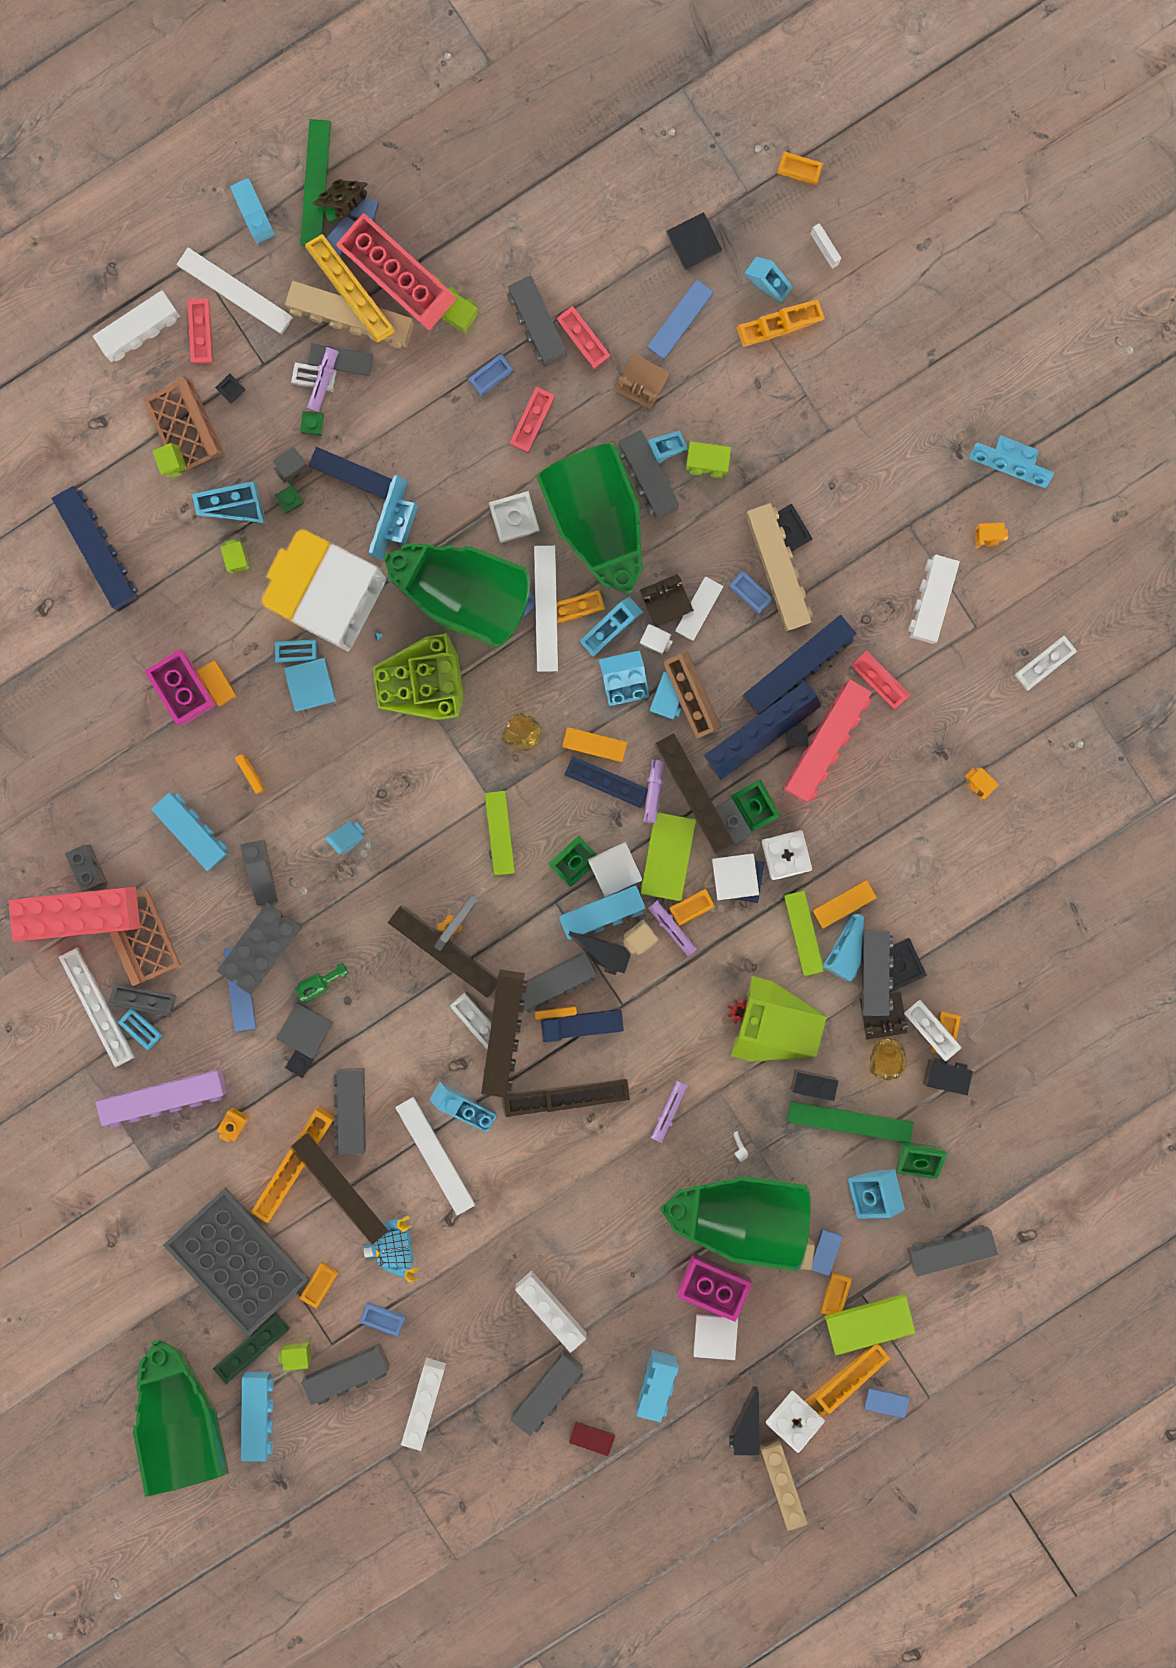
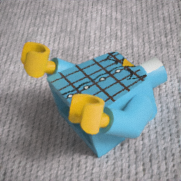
(394, 1250)

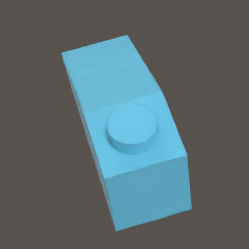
(252, 210)
(611, 626)
(346, 837)
(846, 953)

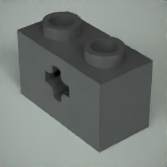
(291, 467)
(86, 867)

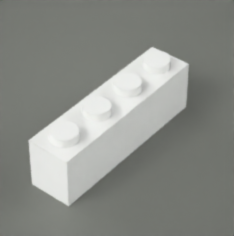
(136, 326)
(934, 599)
(551, 1311)
(423, 1404)

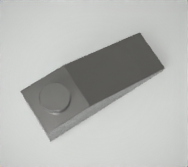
(259, 871)

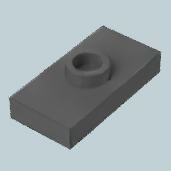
(733, 821)

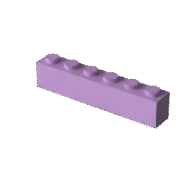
(161, 1097)

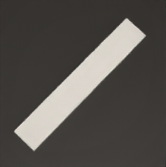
(234, 291)
(546, 608)
(96, 1007)
(435, 1155)

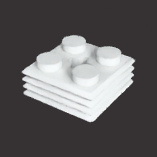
(798, 862)
(795, 1435)

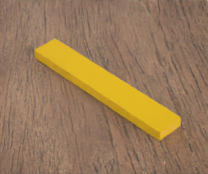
(349, 288)

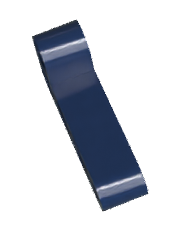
(582, 1025)

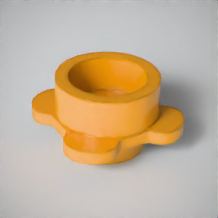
(442, 926)

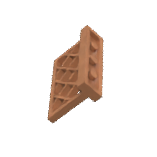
(196, 414)
(126, 949)

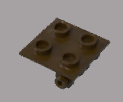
(343, 196)
(666, 600)
(886, 1025)

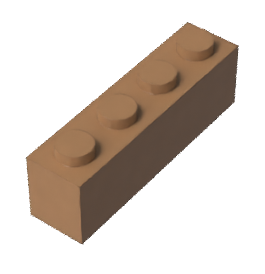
(692, 695)

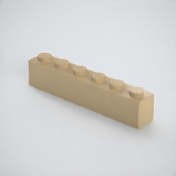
(333, 309)
(778, 567)

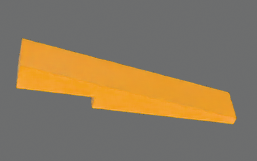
(291, 1167)
(847, 1381)

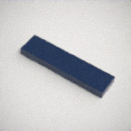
(350, 472)
(606, 782)

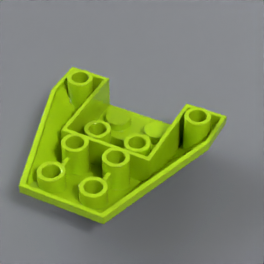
(421, 680)
(777, 1025)

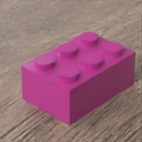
(180, 687)
(714, 1287)

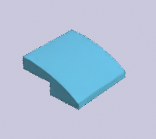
(310, 684)

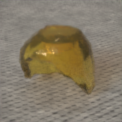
(522, 732)
(888, 1059)

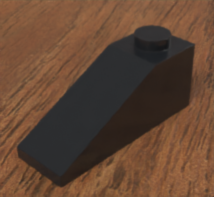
(604, 953)
(746, 1428)

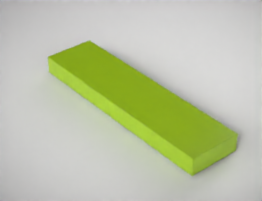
(499, 833)
(803, 933)

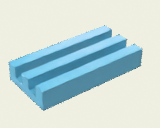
(313, 650)
(134, 1034)

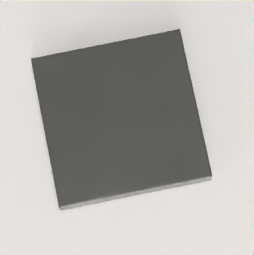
(304, 1030)

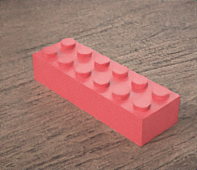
(396, 271)
(826, 741)
(74, 914)

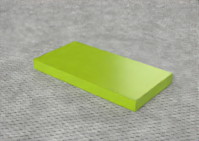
(668, 857)
(870, 1324)

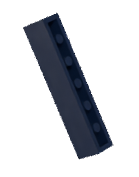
(95, 547)
(799, 664)
(762, 730)

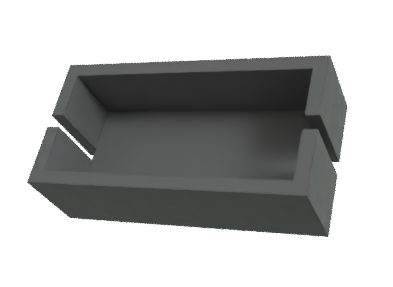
(259, 948)

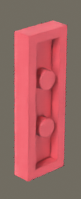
(200, 331)
(583, 337)
(532, 419)
(880, 679)

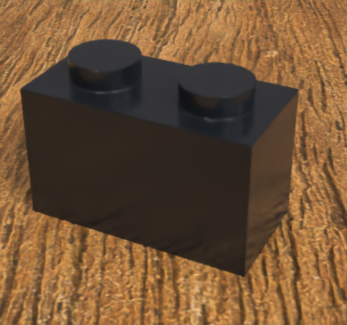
(948, 1077)
(814, 1085)

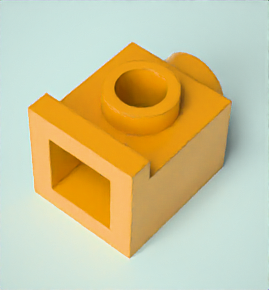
(991, 534)
(980, 782)
(235, 1118)

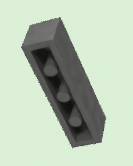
(537, 321)
(648, 474)
(875, 973)
(558, 980)
(351, 1111)
(952, 1250)
(345, 1374)
(547, 1392)

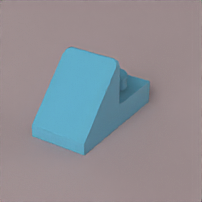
(668, 446)

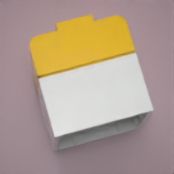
(323, 589)

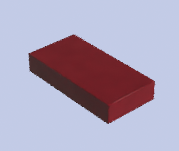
(592, 1438)

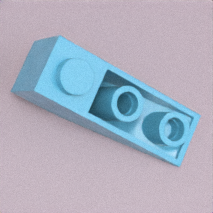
(462, 1107)

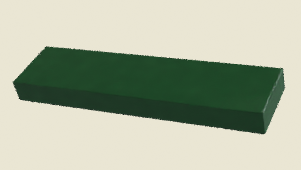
(251, 1348)

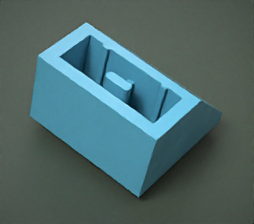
(624, 678)

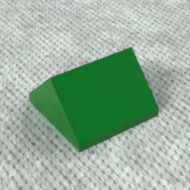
(756, 805)
(573, 861)
(920, 1159)

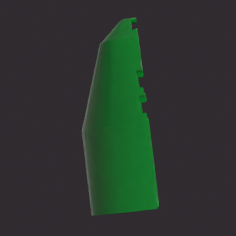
(597, 513)
(462, 589)
(745, 1220)
(175, 1424)

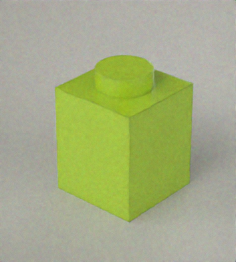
(169, 460)
(235, 556)
(295, 1356)

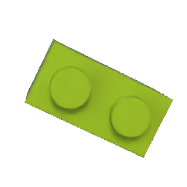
(708, 459)

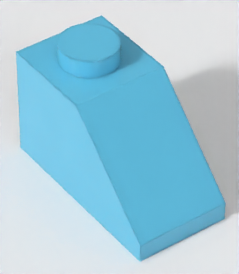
(769, 279)
(666, 699)

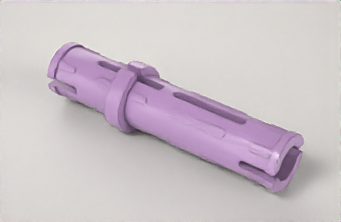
(322, 379)
(654, 786)
(672, 928)
(659, 1134)

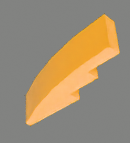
(780, 323)

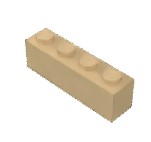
(639, 938)
(783, 1484)

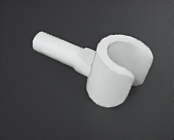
(742, 1153)

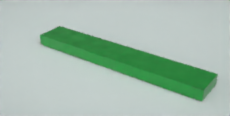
(315, 179)
(850, 1121)

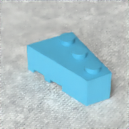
(231, 502)
(657, 1386)

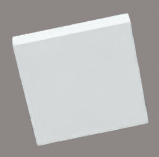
(514, 517)
(615, 869)
(735, 876)
(715, 1337)

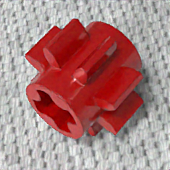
(734, 1009)

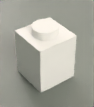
(656, 640)

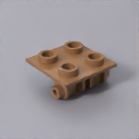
(642, 381)

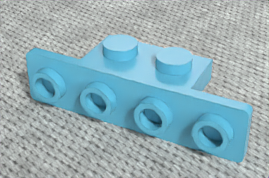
(1012, 459)
(394, 520)

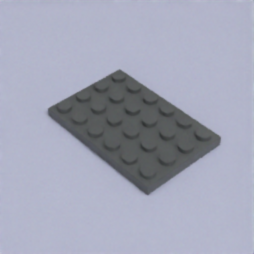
(236, 1262)

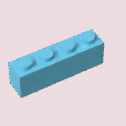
(190, 831)
(603, 911)
(256, 1416)

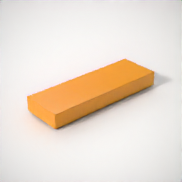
(579, 606)
(594, 744)
(844, 904)

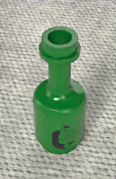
(317, 984)

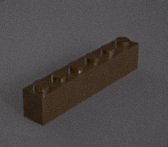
(694, 793)
(450, 956)
(503, 1032)

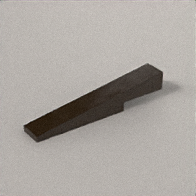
(565, 1097)
(338, 1188)

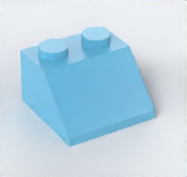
(876, 1194)

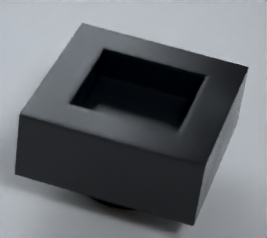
(230, 388)
(797, 736)
(299, 1064)

